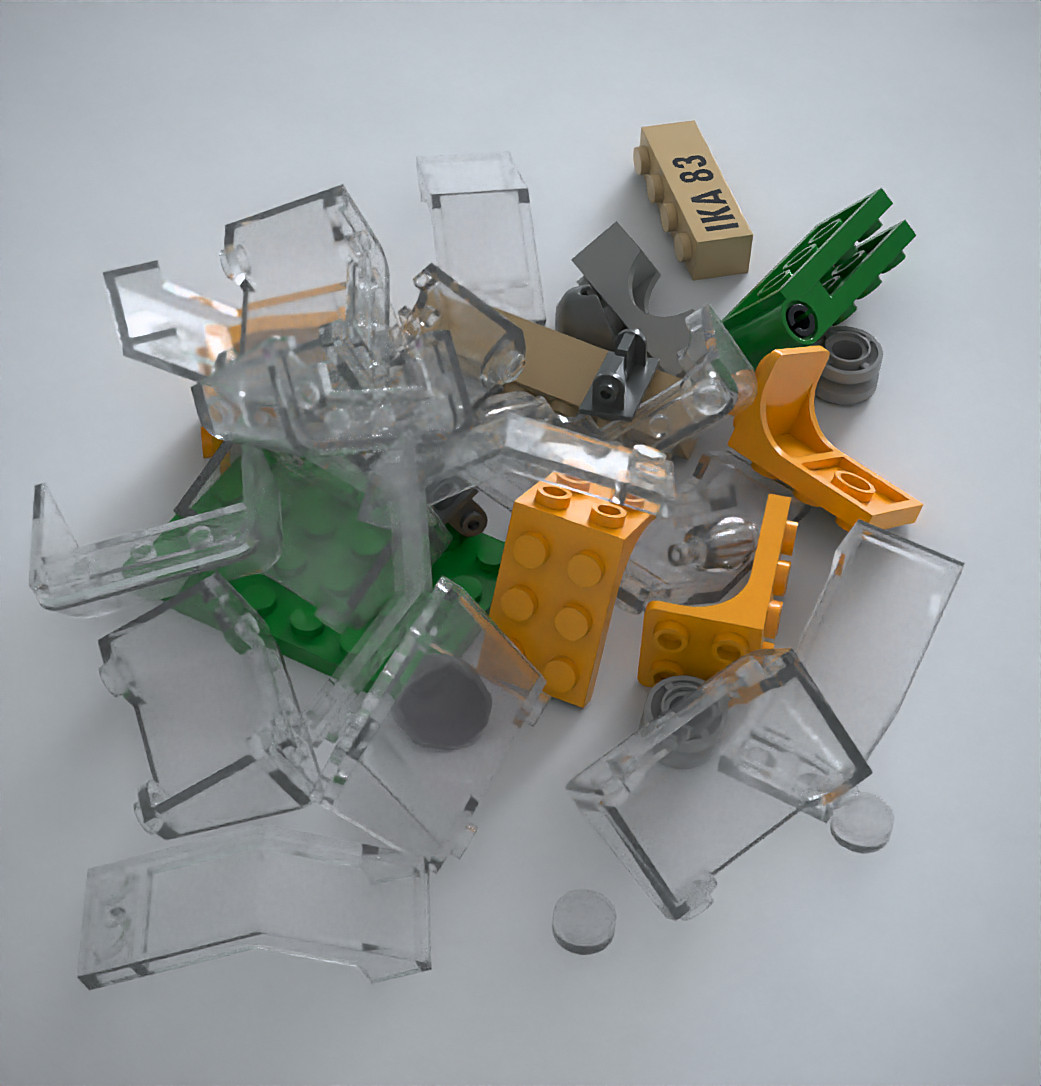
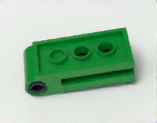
(819, 280)

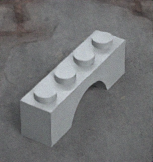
(625, 280)

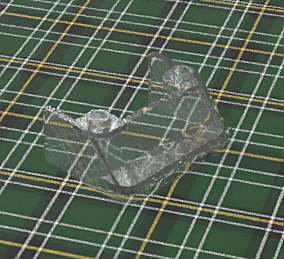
(158, 559)

